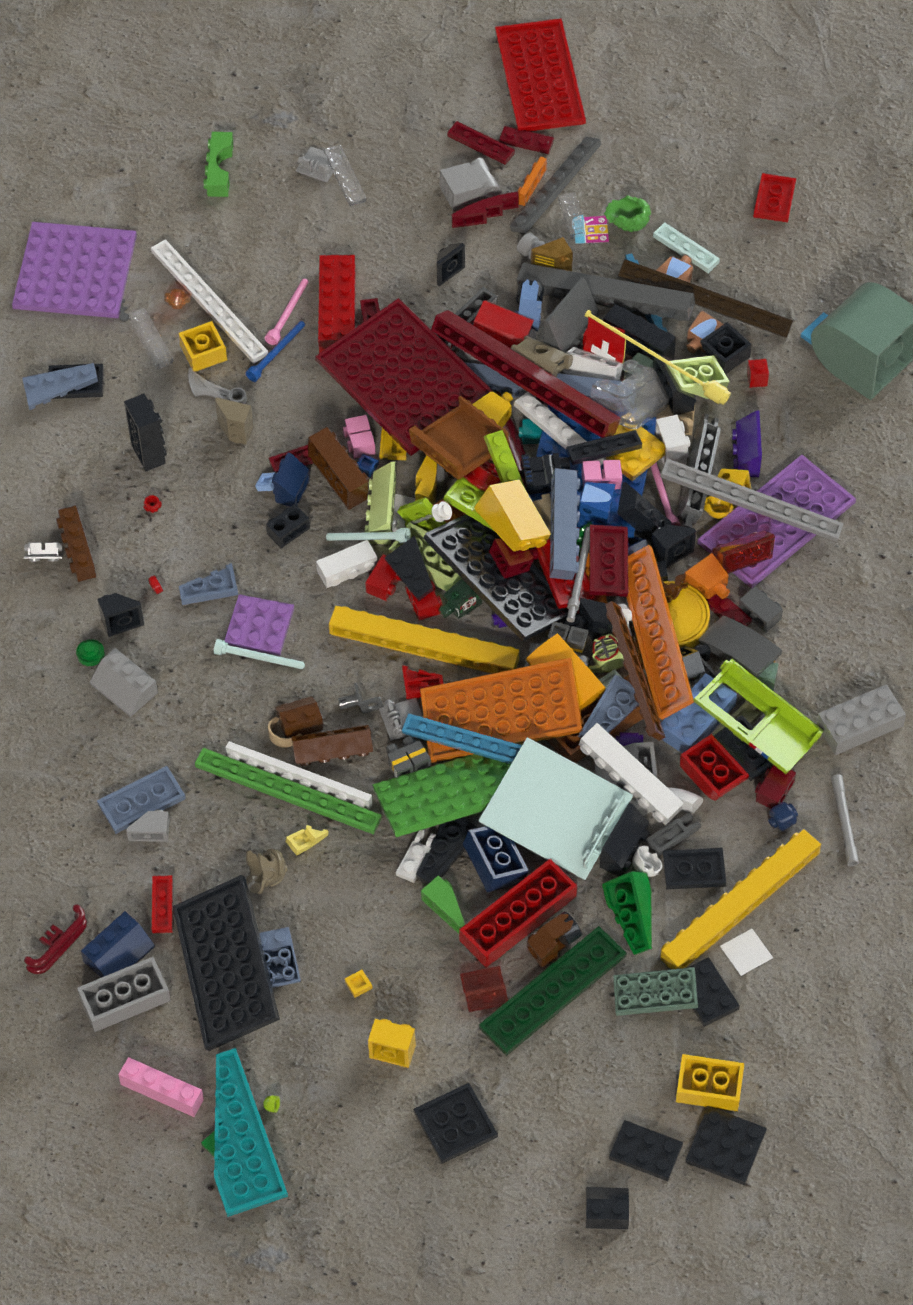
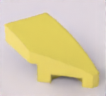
(305, 839)

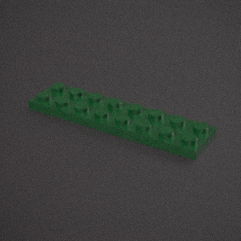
(552, 990)

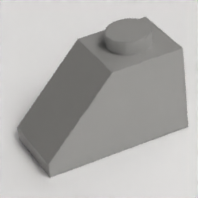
(150, 827)

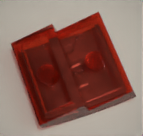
(483, 989)

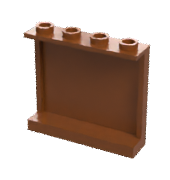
(457, 439)

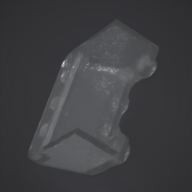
(634, 399)

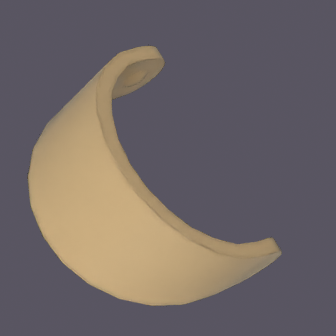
(278, 741)

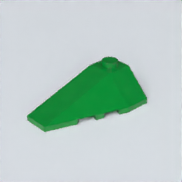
(631, 903)

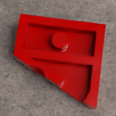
(417, 680)

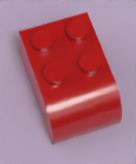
(712, 768)

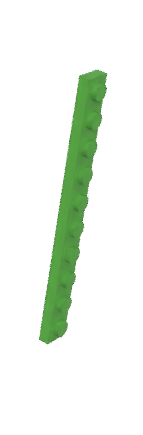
(288, 791)

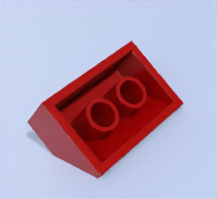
(502, 324)

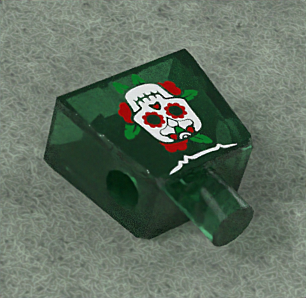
(459, 600)

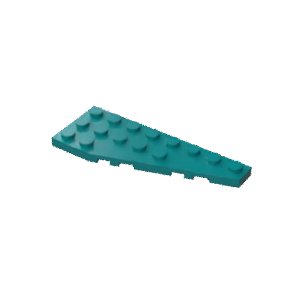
(242, 1155)

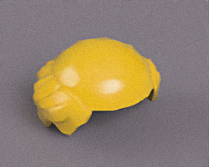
(717, 508)

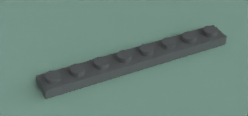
(555, 185)

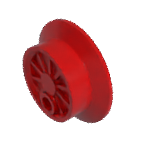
(483, 476)

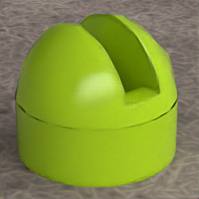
(272, 1103)

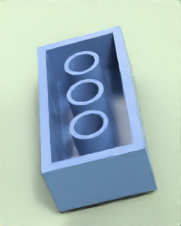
(692, 722)

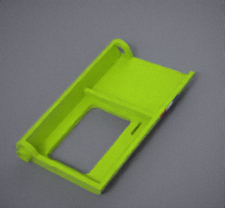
(783, 732)

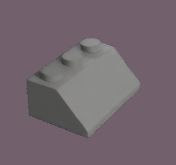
(123, 682)

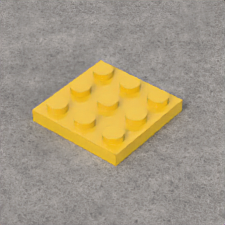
(638, 461)

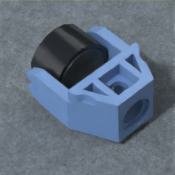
(530, 300)

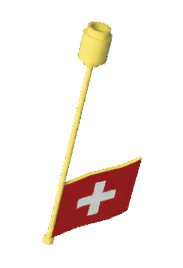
(611, 343)

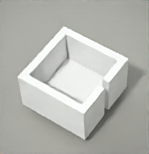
(671, 433)

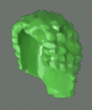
(628, 213)

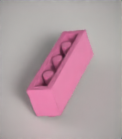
(161, 1087)

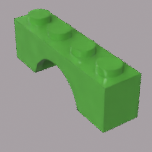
(220, 149)

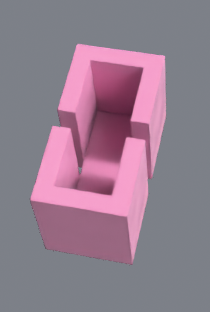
(359, 436)
(610, 474)

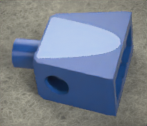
(596, 500)

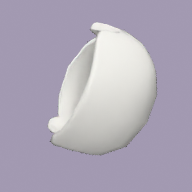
(646, 862)

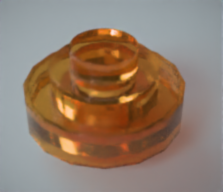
(177, 298)

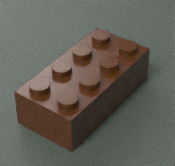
(338, 468)

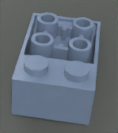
(280, 957)

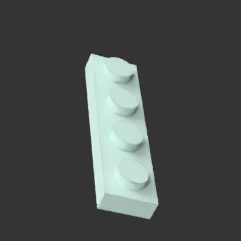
(685, 246)

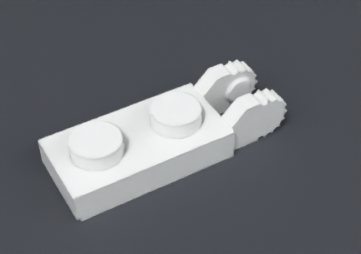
(414, 857)

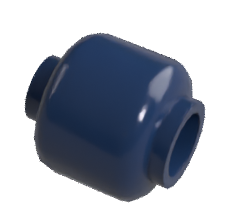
(782, 816)

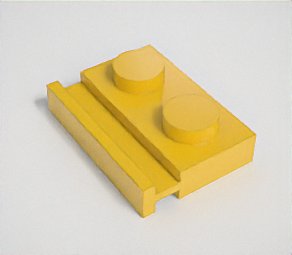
(390, 448)

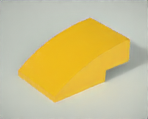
(427, 481)

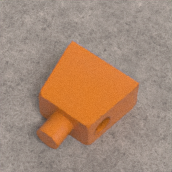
(708, 578)

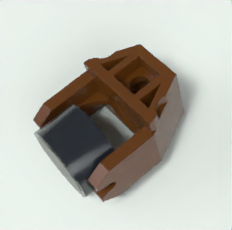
(553, 938)

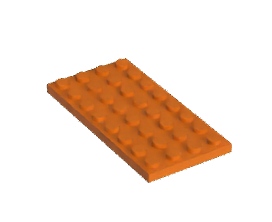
(507, 705)

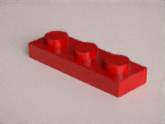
(162, 904)

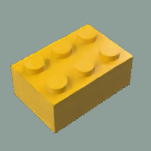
(710, 1082)

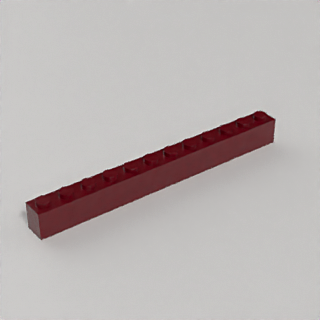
(526, 374)

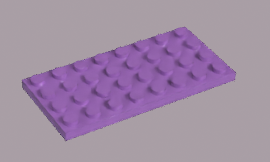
(797, 484)

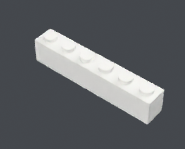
(631, 774)

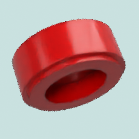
(154, 583)

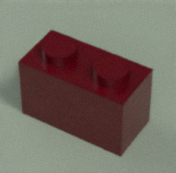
(774, 787)

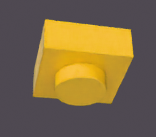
(358, 983)

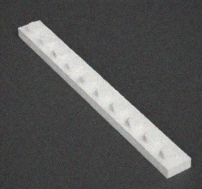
(209, 301)

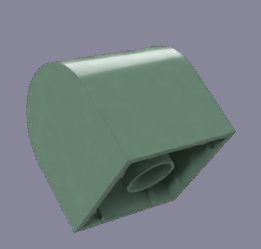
(866, 339)

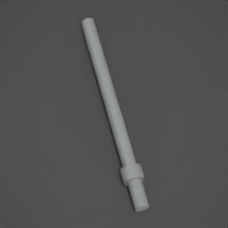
(573, 603)

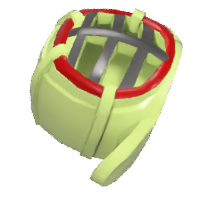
(606, 654)

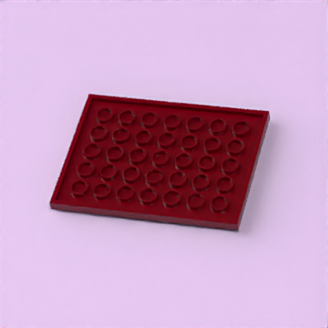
(400, 372)

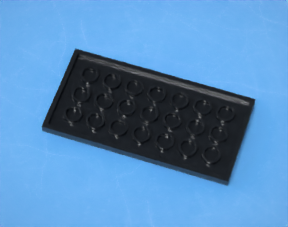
(519, 601)
(225, 963)

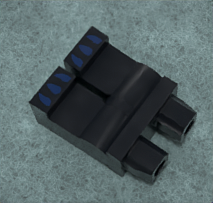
(538, 471)

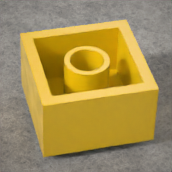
(202, 346)
(392, 1042)

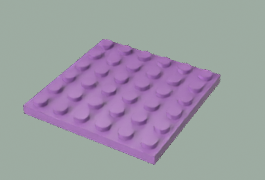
(74, 270)

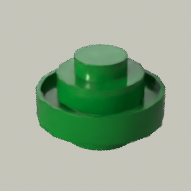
(90, 652)

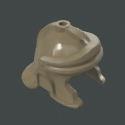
(265, 870)

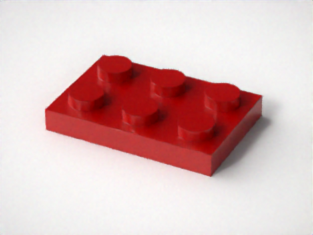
(774, 197)

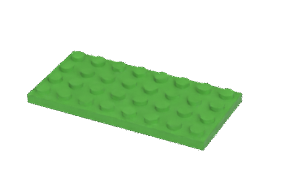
(439, 793)

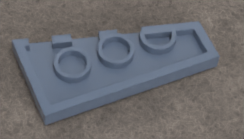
(49, 385)
(613, 706)

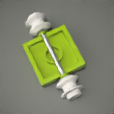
(423, 515)

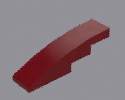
(479, 212)

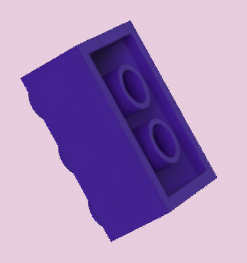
(748, 444)

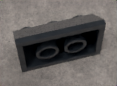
(679, 401)
(640, 512)
(624, 841)

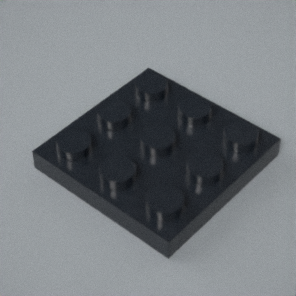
(455, 1123)
(726, 1145)

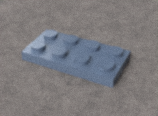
(147, 794)

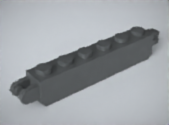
(702, 459)

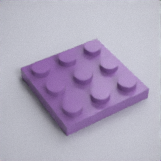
(259, 625)

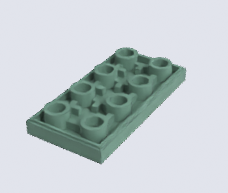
(655, 991)

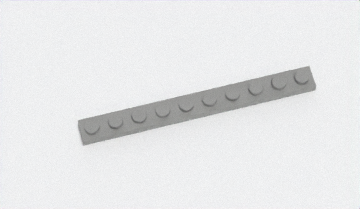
(752, 500)

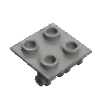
(315, 165)
(395, 716)

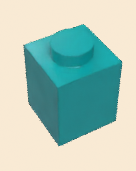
(530, 432)

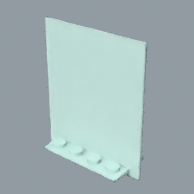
(555, 808)

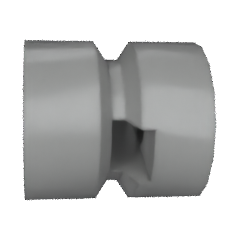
(527, 243)

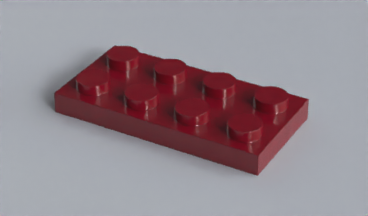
(608, 560)

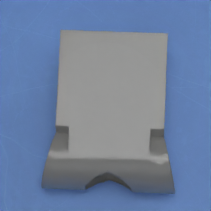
(468, 184)

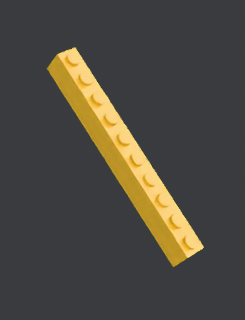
(422, 641)
(740, 901)

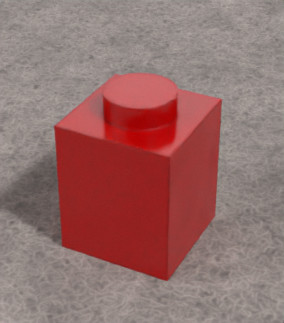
(757, 373)

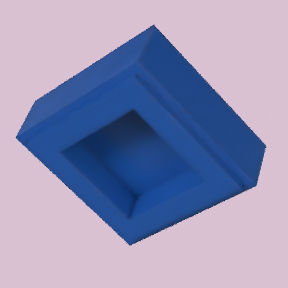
(367, 464)

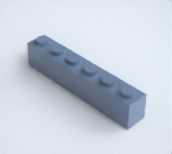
(564, 524)

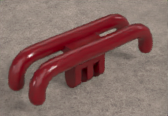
(57, 943)

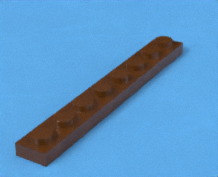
(636, 675)

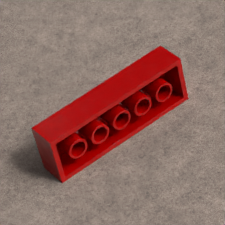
(336, 298)
(517, 913)

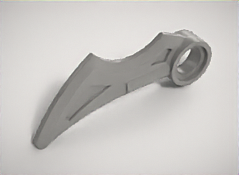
(203, 387)

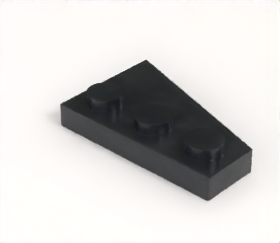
(410, 568)

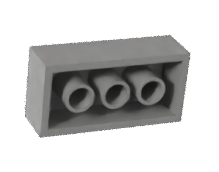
(861, 719)
(123, 994)

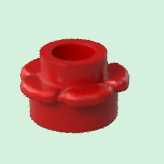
(152, 500)

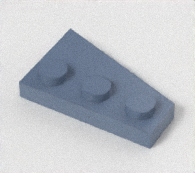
(212, 587)

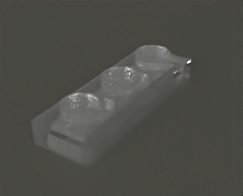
(573, 215)

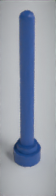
(255, 372)

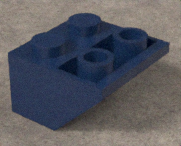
(290, 481)

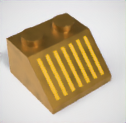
(553, 254)

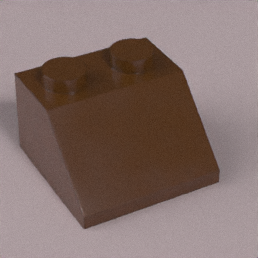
(299, 717)

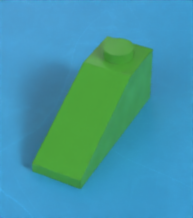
(442, 901)

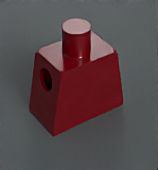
(509, 561)

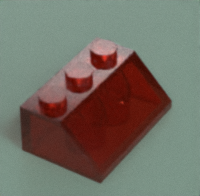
(745, 551)

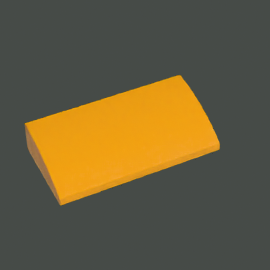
(588, 685)

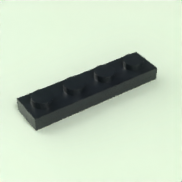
(604, 447)

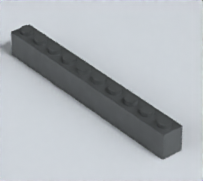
(610, 291)

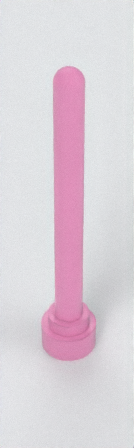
(273, 335)
(663, 495)

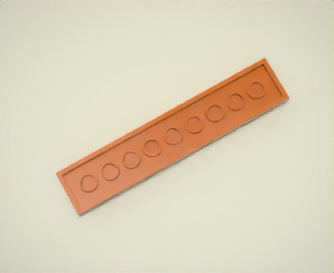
(656, 635)

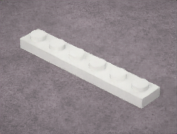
(549, 422)

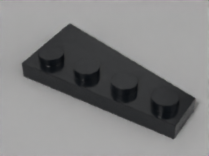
(444, 849)

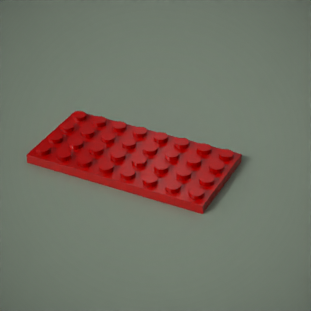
(540, 75)

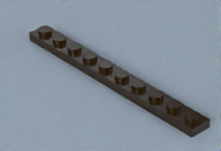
(708, 299)

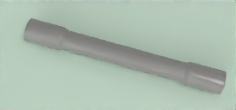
(850, 848)

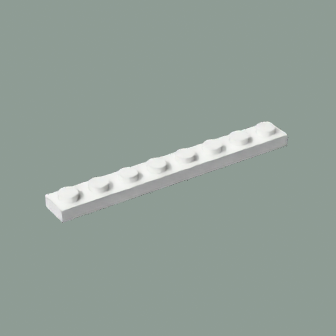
(299, 775)

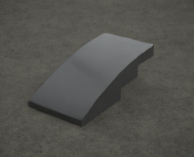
(738, 642)

